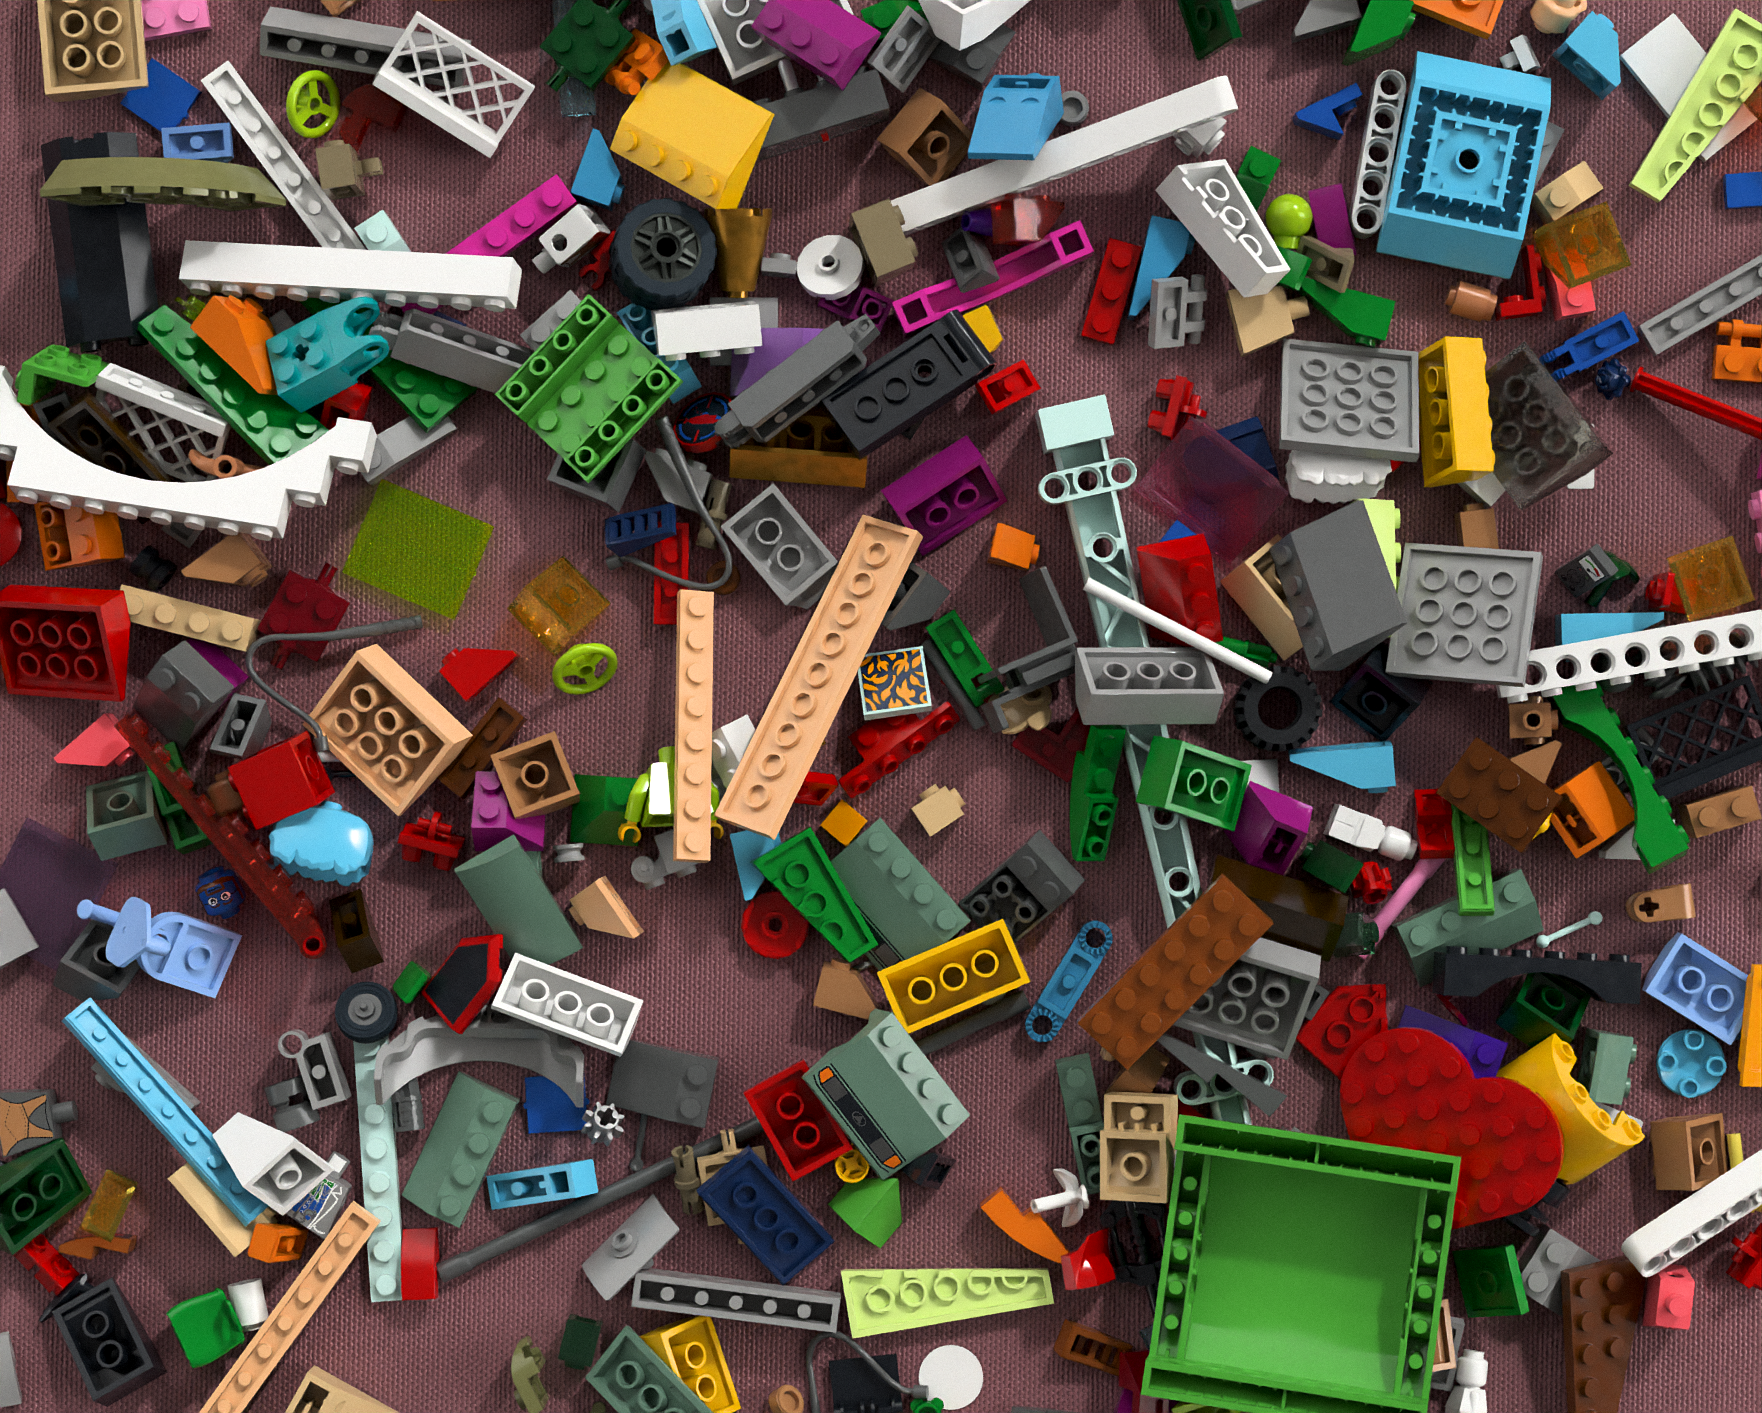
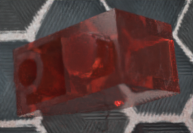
(1023, 220)

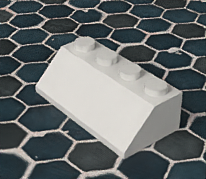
(568, 1004)

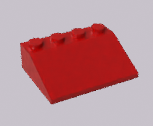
(64, 642)

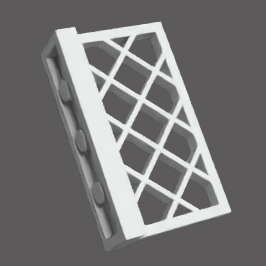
(438, 109)
(171, 403)

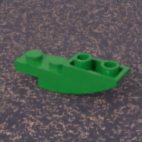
(1091, 793)

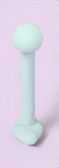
(1593, 918)

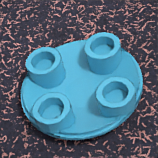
(1690, 1063)

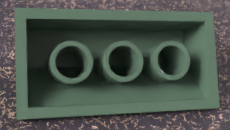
(1441, 926)
(460, 1149)

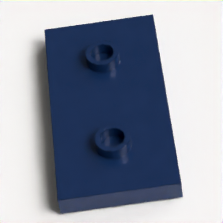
(765, 1215)

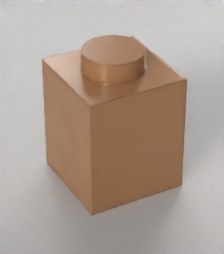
(1476, 527)

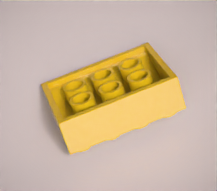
(694, 135)

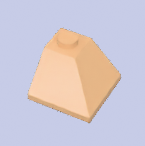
(604, 910)

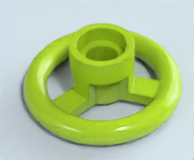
(306, 102)
(582, 662)

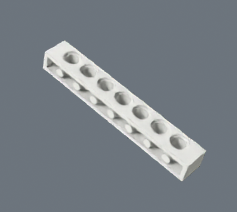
(1649, 644)

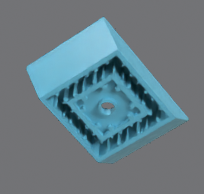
(1455, 213)

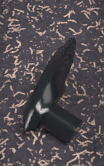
(78, 1285)

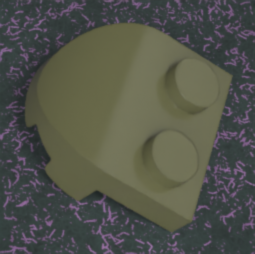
(525, 1367)

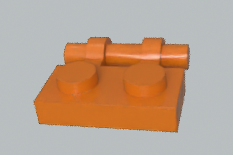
(640, 61)
(1736, 362)

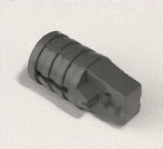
(408, 1108)

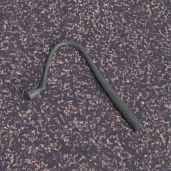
(683, 470)
(367, 630)
(917, 1391)

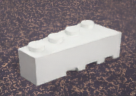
(1225, 224)

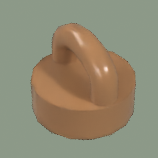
(786, 1400)

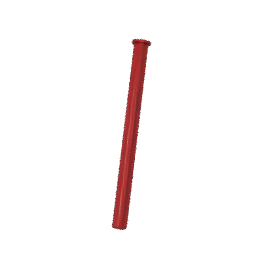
(1697, 403)

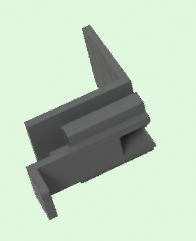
(1041, 666)

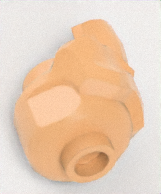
(1555, 15)

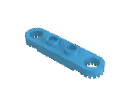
(1068, 981)

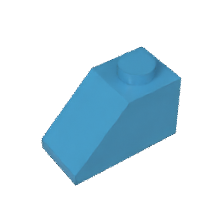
(598, 176)

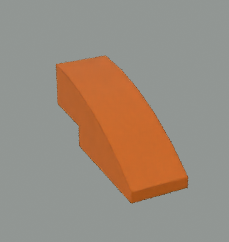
(1024, 1227)

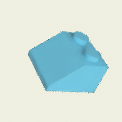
(1593, 54)

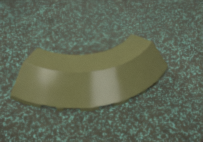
(161, 182)

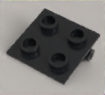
(861, 1389)

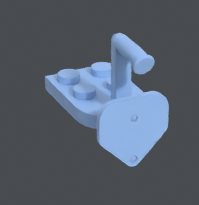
(187, 954)

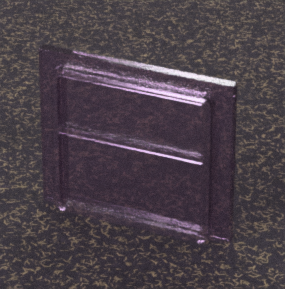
(47, 882)

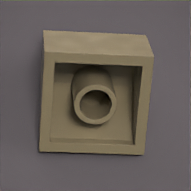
(882, 241)

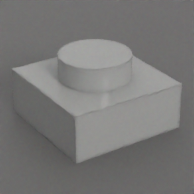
(779, 266)

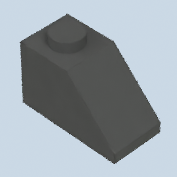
(242, 727)

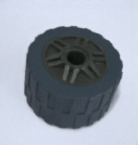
(666, 229)

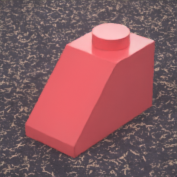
(1569, 302)
(98, 746)

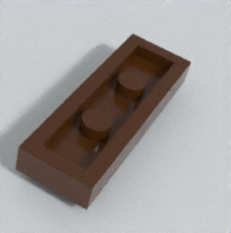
(489, 737)

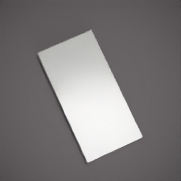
(1665, 66)

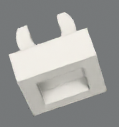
(1522, 55)

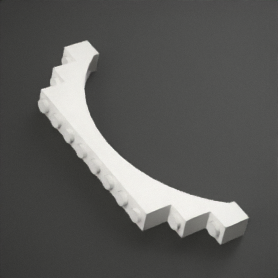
(244, 503)

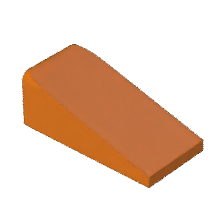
(277, 1242)

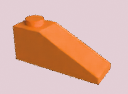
(1013, 548)

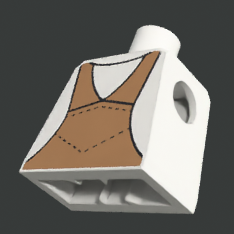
(583, 233)

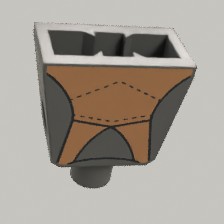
(31, 1118)

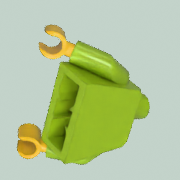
(653, 798)

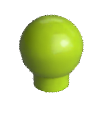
(1288, 219)

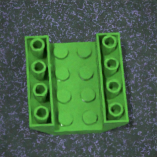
(588, 388)

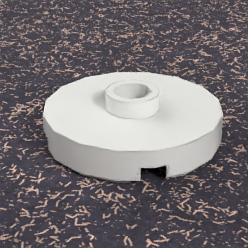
(831, 281)

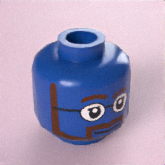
(220, 892)

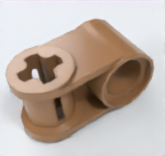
(1666, 904)

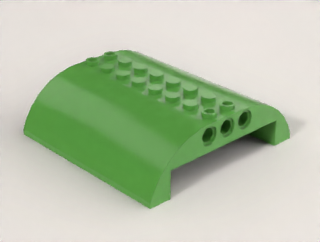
(1300, 1272)

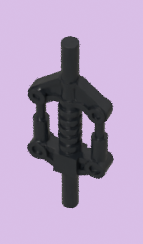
(1146, 1270)

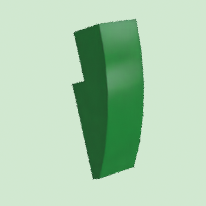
(183, 829)

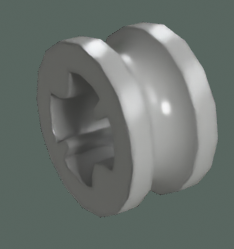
(568, 852)

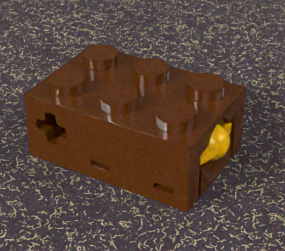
(1500, 795)

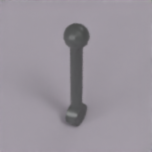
(636, 1163)

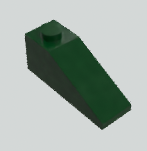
(1329, 865)

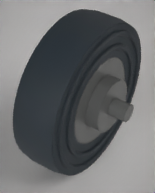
(366, 1012)

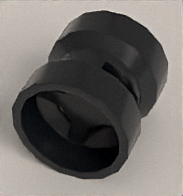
(154, 569)

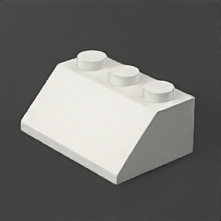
(707, 329)

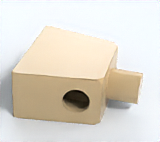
(1263, 318)

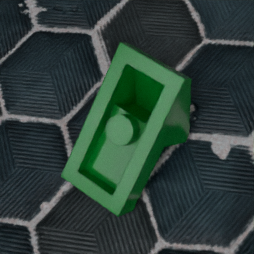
(1256, 174)

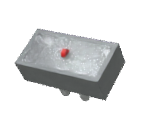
(821, 112)

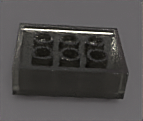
(1537, 429)

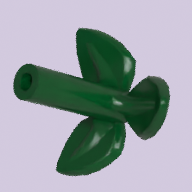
(1601, 589)

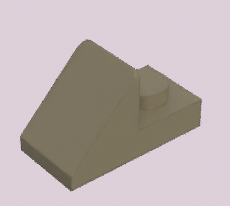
(1329, 264)

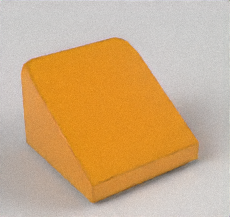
(844, 823)

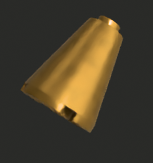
(739, 246)

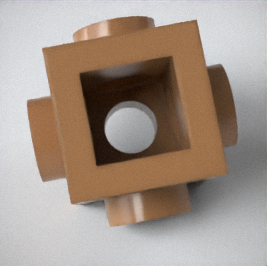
(1518, 720)

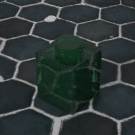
(1357, 936)
(580, 1341)

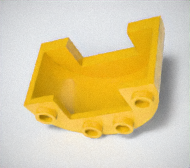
(1586, 1129)

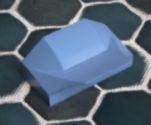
(199, 142)

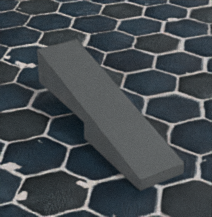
(1259, 1093)

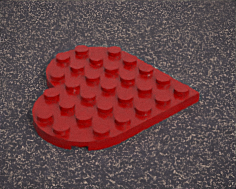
(1423, 1096)

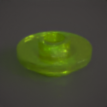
(192, 306)

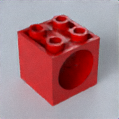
(280, 780)

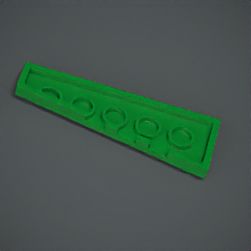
(420, 392)
(260, 419)

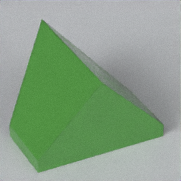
(870, 1208)

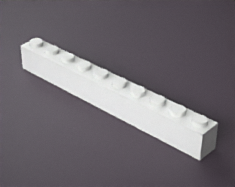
(350, 274)

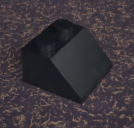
(1377, 698)

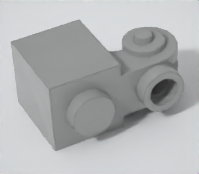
(651, 872)

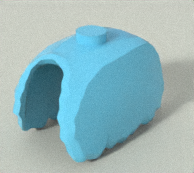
(323, 844)

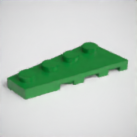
(815, 890)

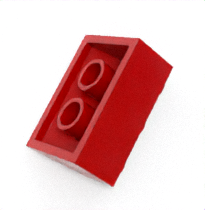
(1181, 586)

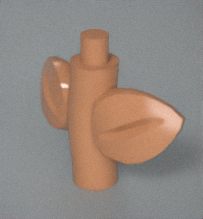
(222, 467)

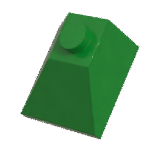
(601, 810)

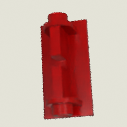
(54, 1270)

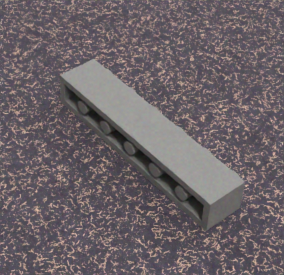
(350, 45)
(736, 1299)

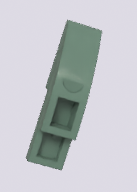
(1082, 1116)

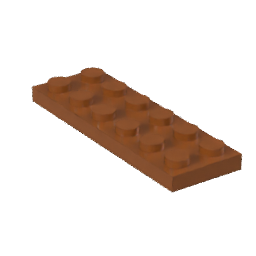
(1175, 971)

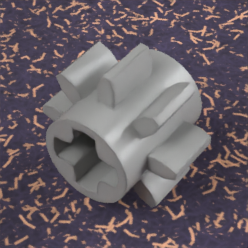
(598, 1132)

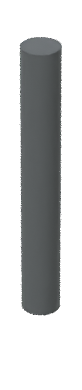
(953, 684)

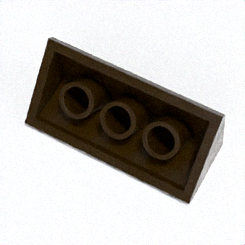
(102, 441)
(1300, 912)

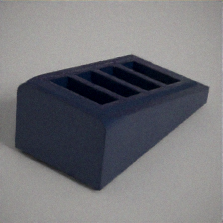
(620, 528)

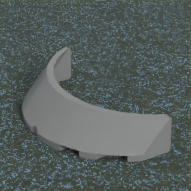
(489, 1037)

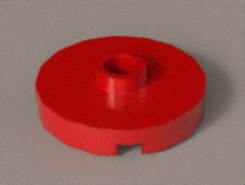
(763, 939)

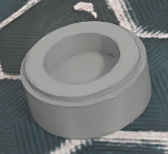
(1075, 108)

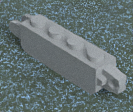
(450, 349)

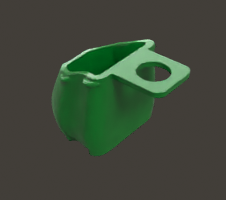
(206, 1327)

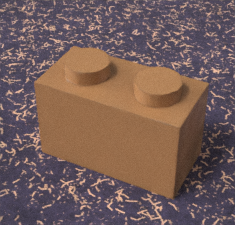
(1719, 811)

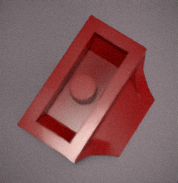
(1089, 1264)

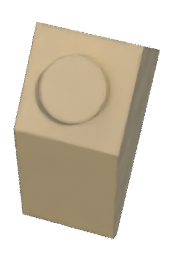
(1565, 193)

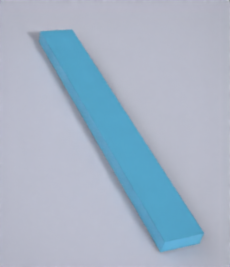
(161, 1106)

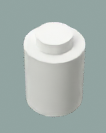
(249, 1303)

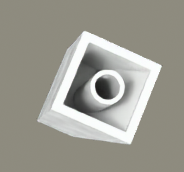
(270, 1162)

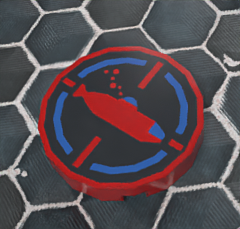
(696, 422)

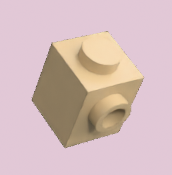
(938, 808)

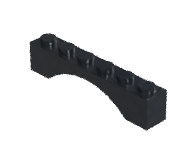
(1471, 973)

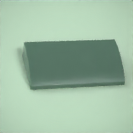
(518, 903)
(639, 1380)

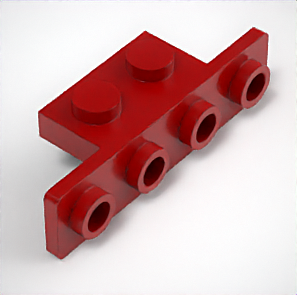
(892, 740)

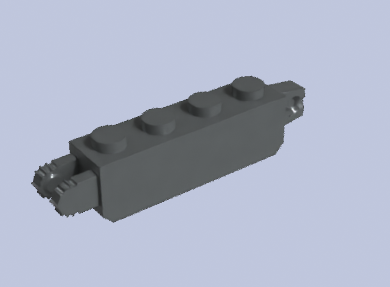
(797, 383)

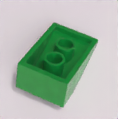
(1193, 782)

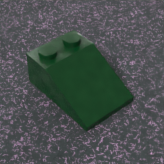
(37, 1193)

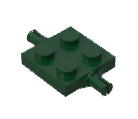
(587, 43)

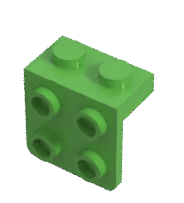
(53, 364)

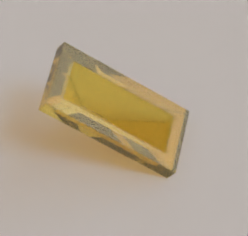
(108, 1205)

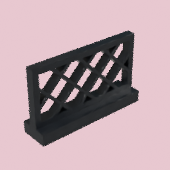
(1712, 767)

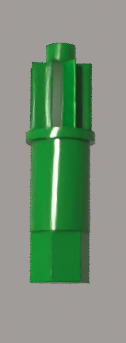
(1254, 652)

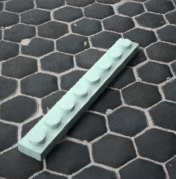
(379, 1177)

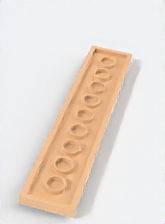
(818, 676)

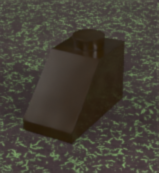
(355, 931)

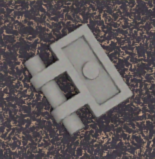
(1168, 311)

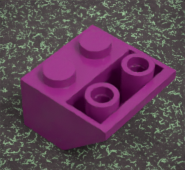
(1269, 828)

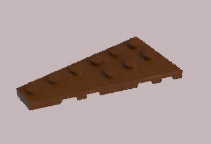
(1599, 1328)

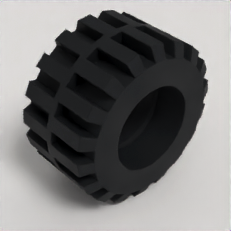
(1306, 716)

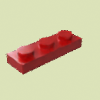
(1111, 291)
(673, 558)

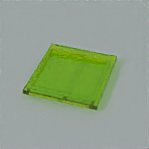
(418, 549)

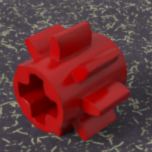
(1372, 883)

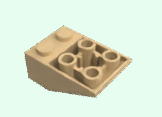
(327, 1394)

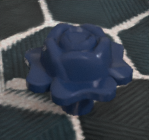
(1612, 379)

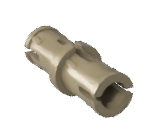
(716, 507)
(687, 1179)

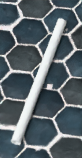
(1177, 630)

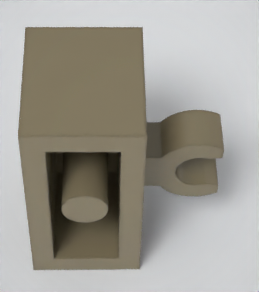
(342, 171)

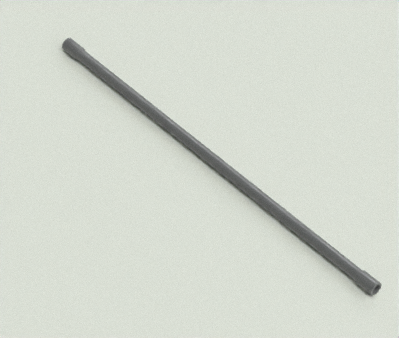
(468, 1260)

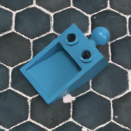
(1016, 117)

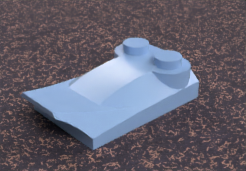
(1699, 987)

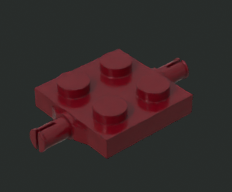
(303, 607)

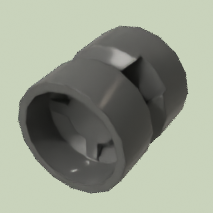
(295, 1115)

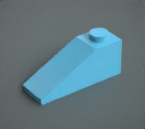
(1590, 626)
(1358, 764)
(542, 1184)

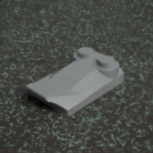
(782, 548)

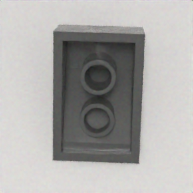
(181, 694)
(664, 1082)

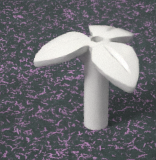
(1074, 1198)

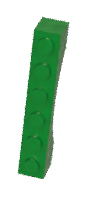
(1655, 834)

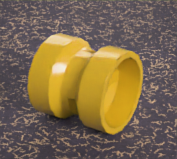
(852, 1168)

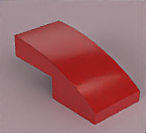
(1433, 825)
(419, 1263)

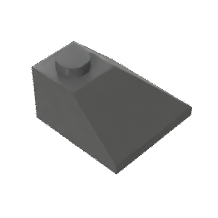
(976, 61)
(915, 599)
(87, 972)

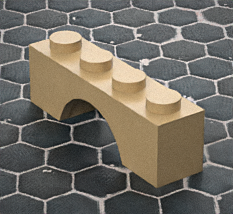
(190, 619)

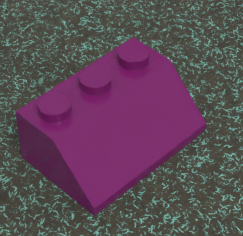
(817, 36)
(945, 494)

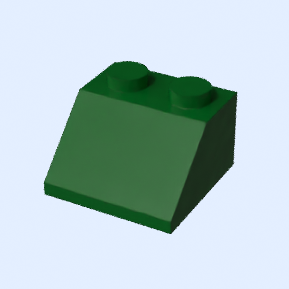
(1379, 28)

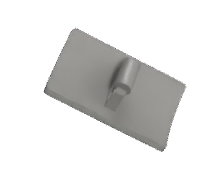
(630, 1248)

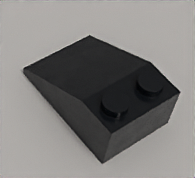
(108, 1343)

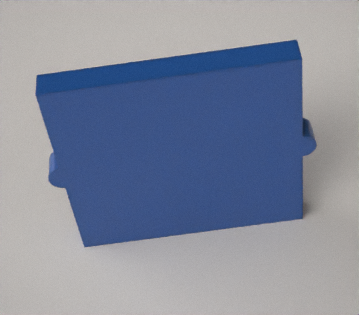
(165, 100)
(551, 1108)

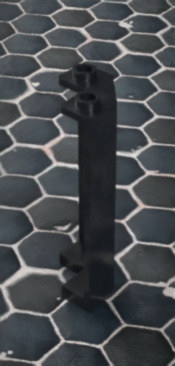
(100, 253)

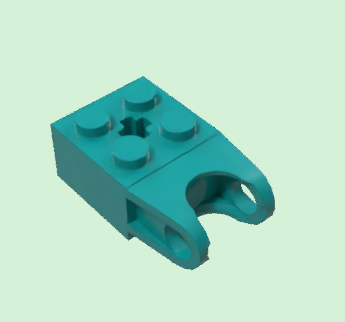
(325, 353)

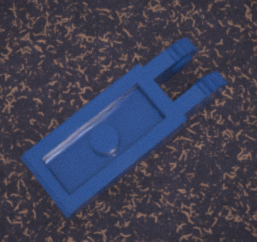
(1594, 344)

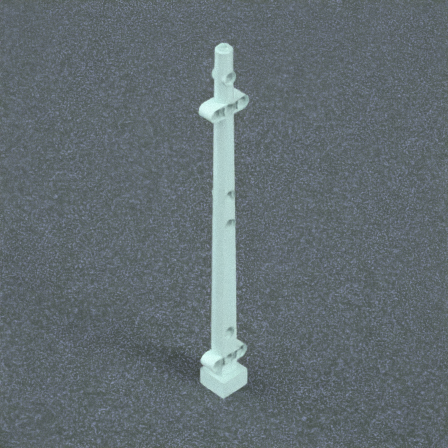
(1077, 439)

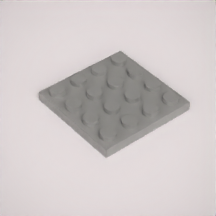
(1349, 400)
(1465, 614)

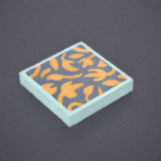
(894, 683)

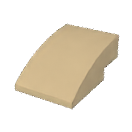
(1138, 1146)

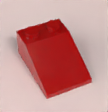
(796, 1121)

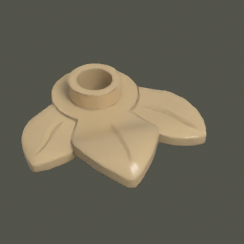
(1027, 710)

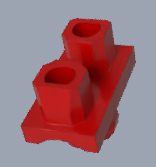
(1180, 409)
(432, 837)
(1748, 1260)

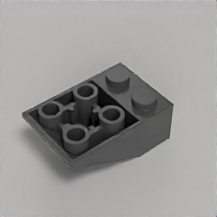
(1024, 887)

